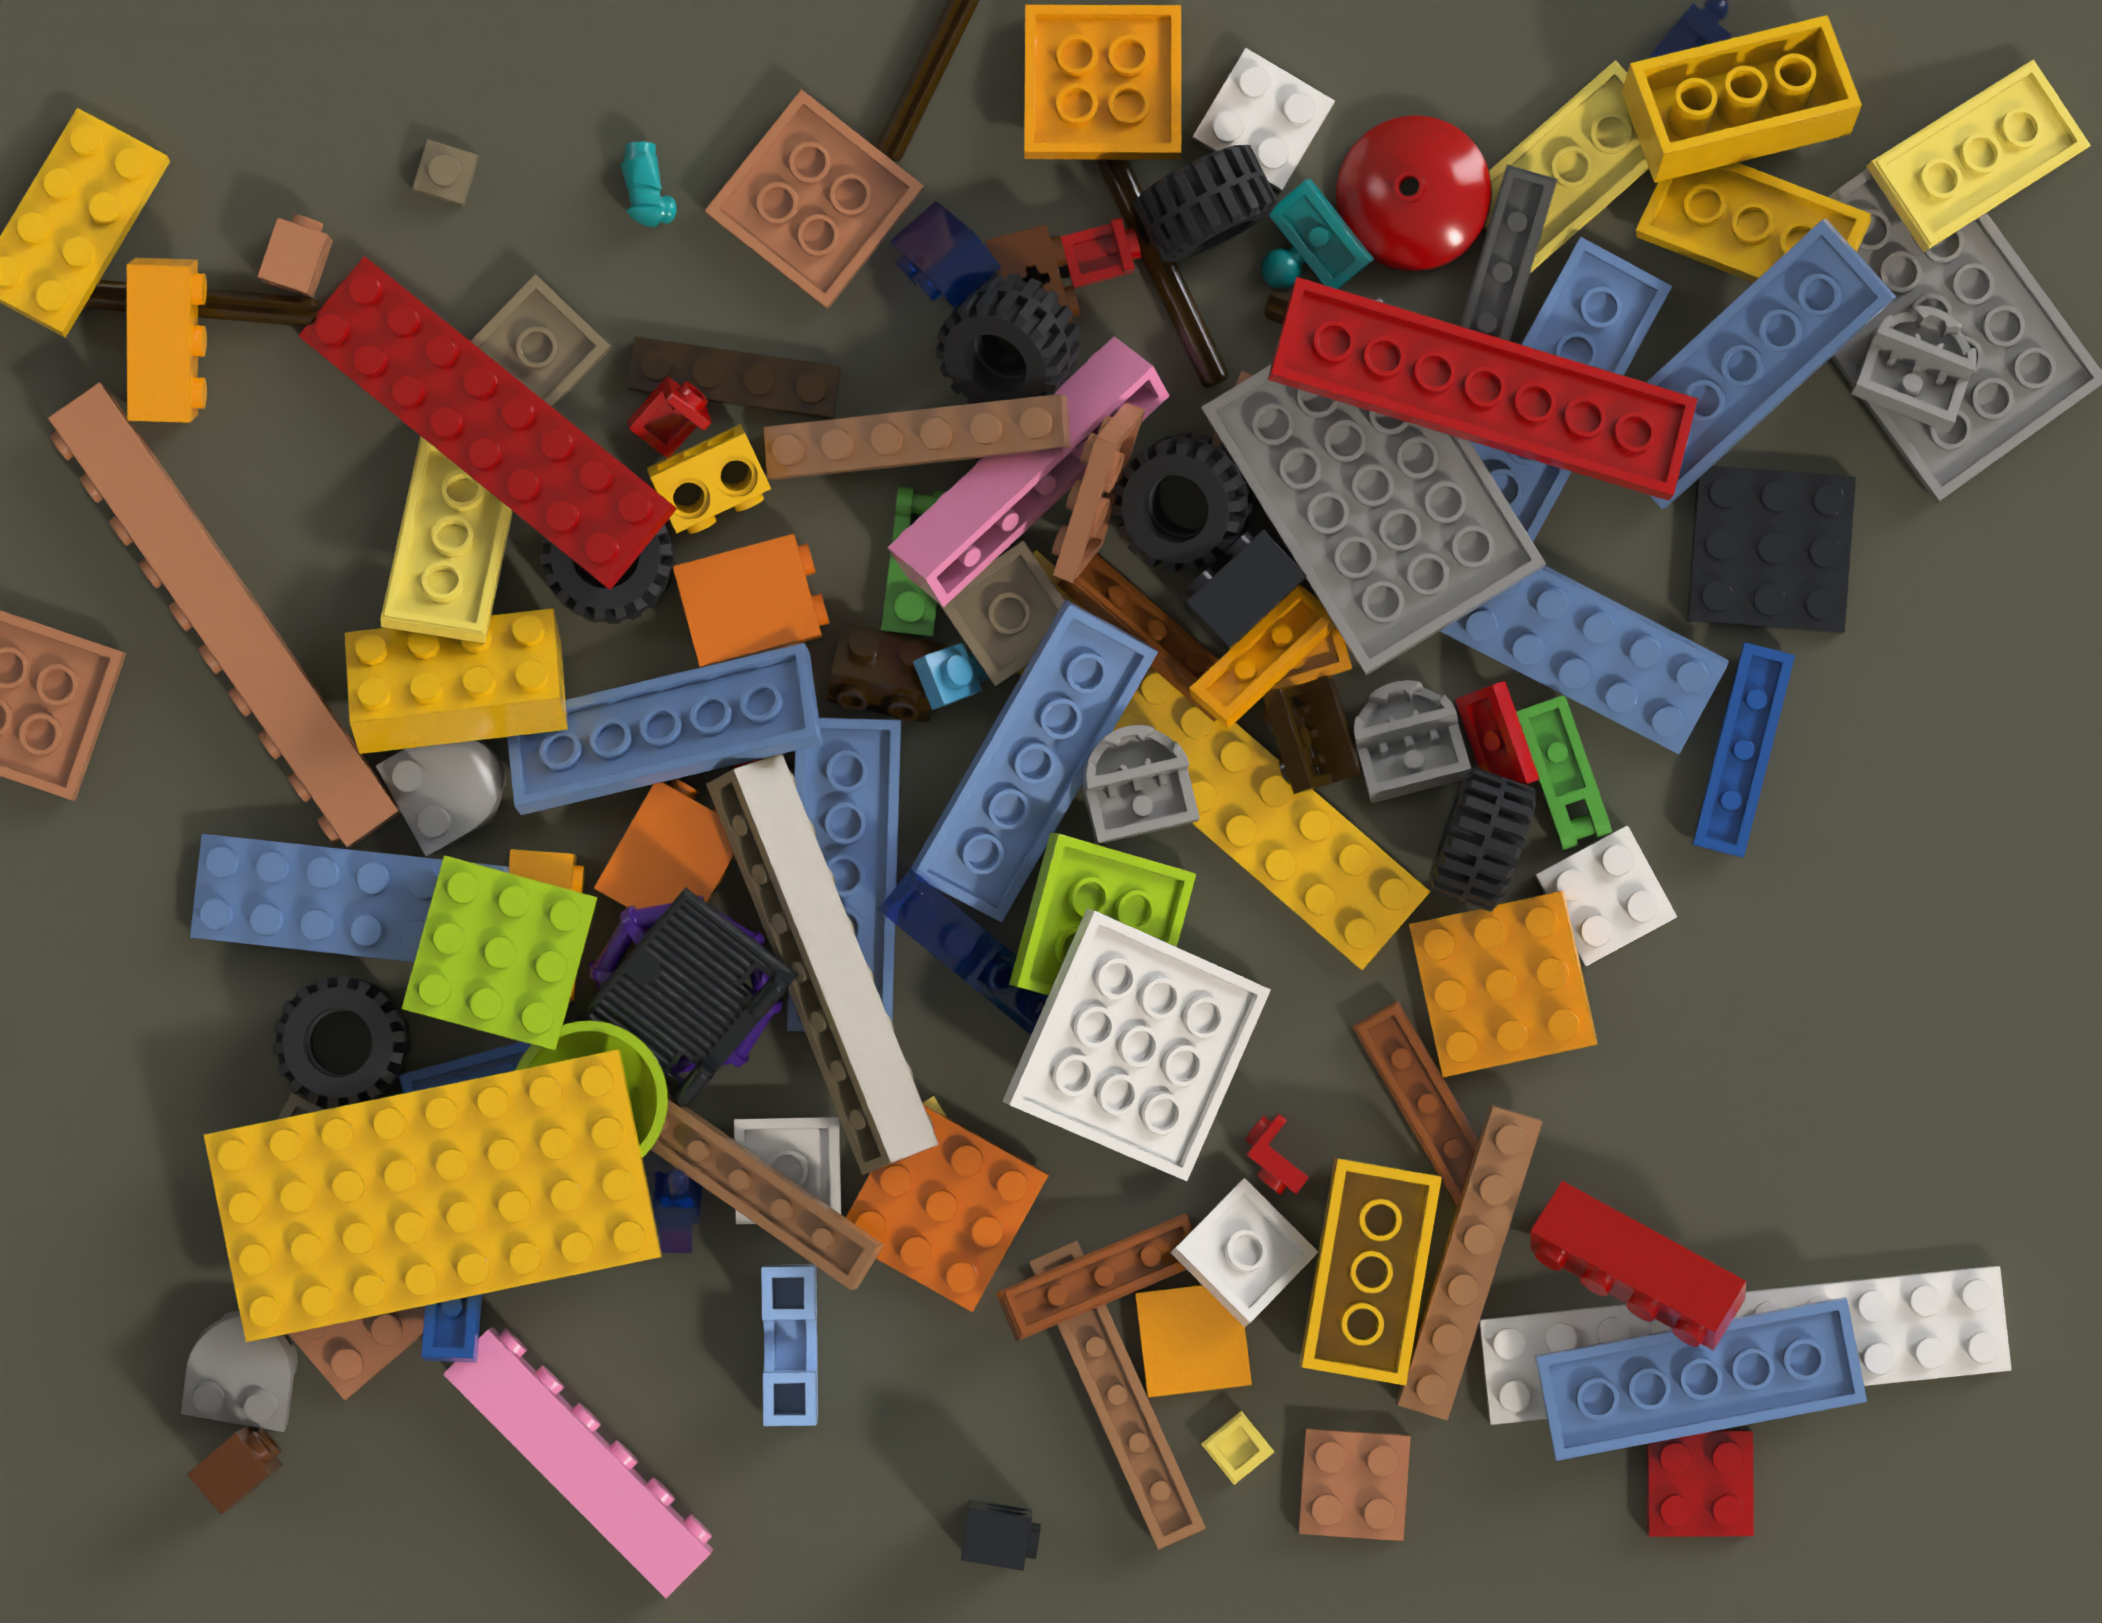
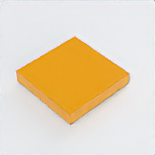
(1190, 1342)

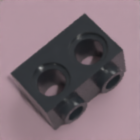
(1000, 1535)

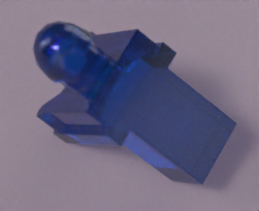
(1696, 27)
(676, 1208)

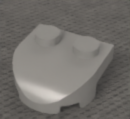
(1918, 366)
(1408, 741)
(1137, 784)
(445, 790)
(240, 1378)

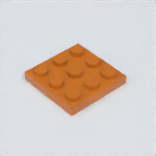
(949, 1210)

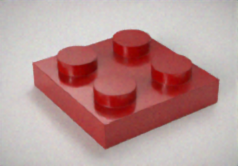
(1701, 1485)

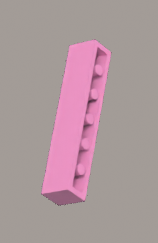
(1011, 492)
(581, 1462)

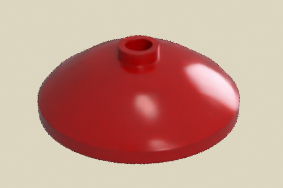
(1436, 221)

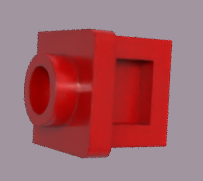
(1100, 253)
(670, 416)
(1275, 1169)

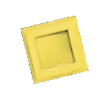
(1237, 1447)

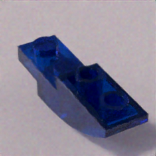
(962, 947)

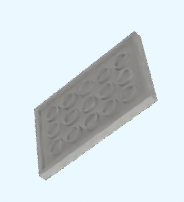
(2025, 350)
(1375, 511)

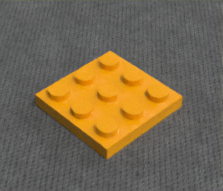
(1102, 82)
(1503, 984)

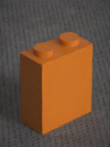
(751, 600)
(668, 848)

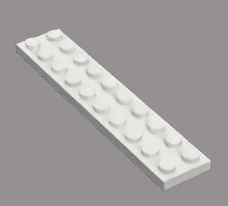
(1901, 1328)

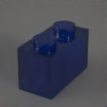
(943, 256)

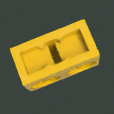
(703, 467)

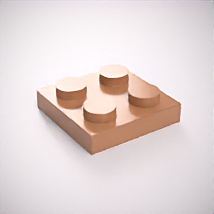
(1354, 1484)

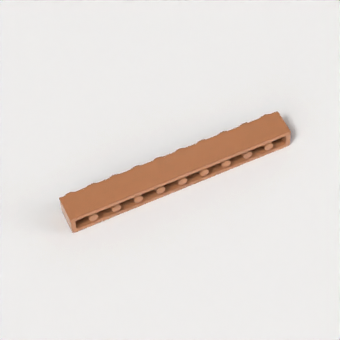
(224, 616)

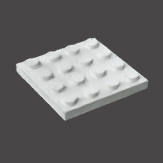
(1136, 1044)

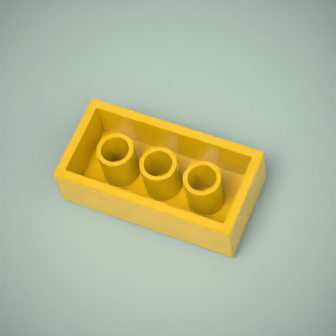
(1741, 98)
(449, 690)
(1370, 1271)

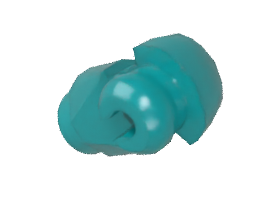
(643, 181)

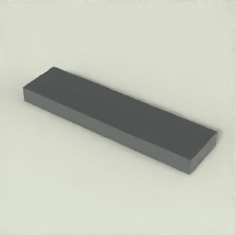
(1508, 252)

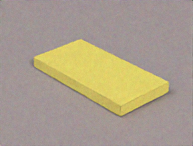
(1589, 151)
(1978, 155)
(446, 553)

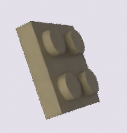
(542, 342)
(1005, 612)

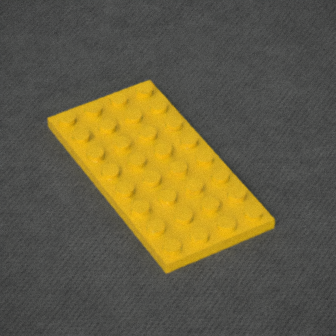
(432, 1195)

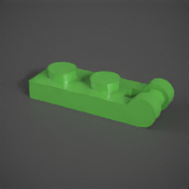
(906, 605)
(1563, 770)

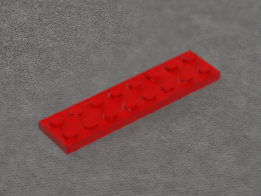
(1482, 389)
(488, 423)

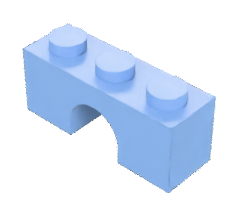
(790, 1345)

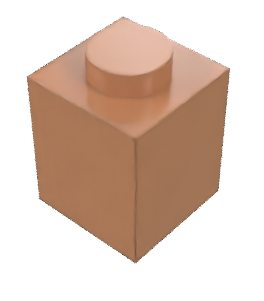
(296, 256)

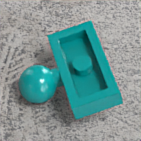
(1317, 238)

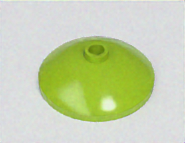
(642, 1070)

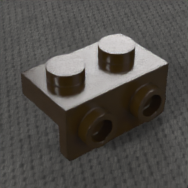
(878, 673)
(1311, 734)

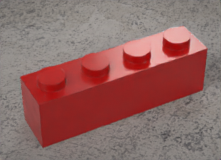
(1637, 1266)

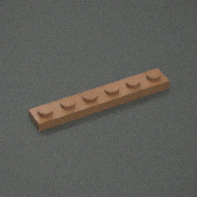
(917, 437)
(766, 1196)
(1469, 1261)
(1127, 1416)

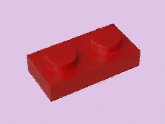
(1497, 733)

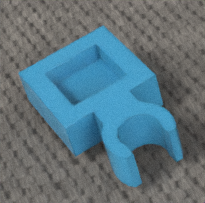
(950, 675)

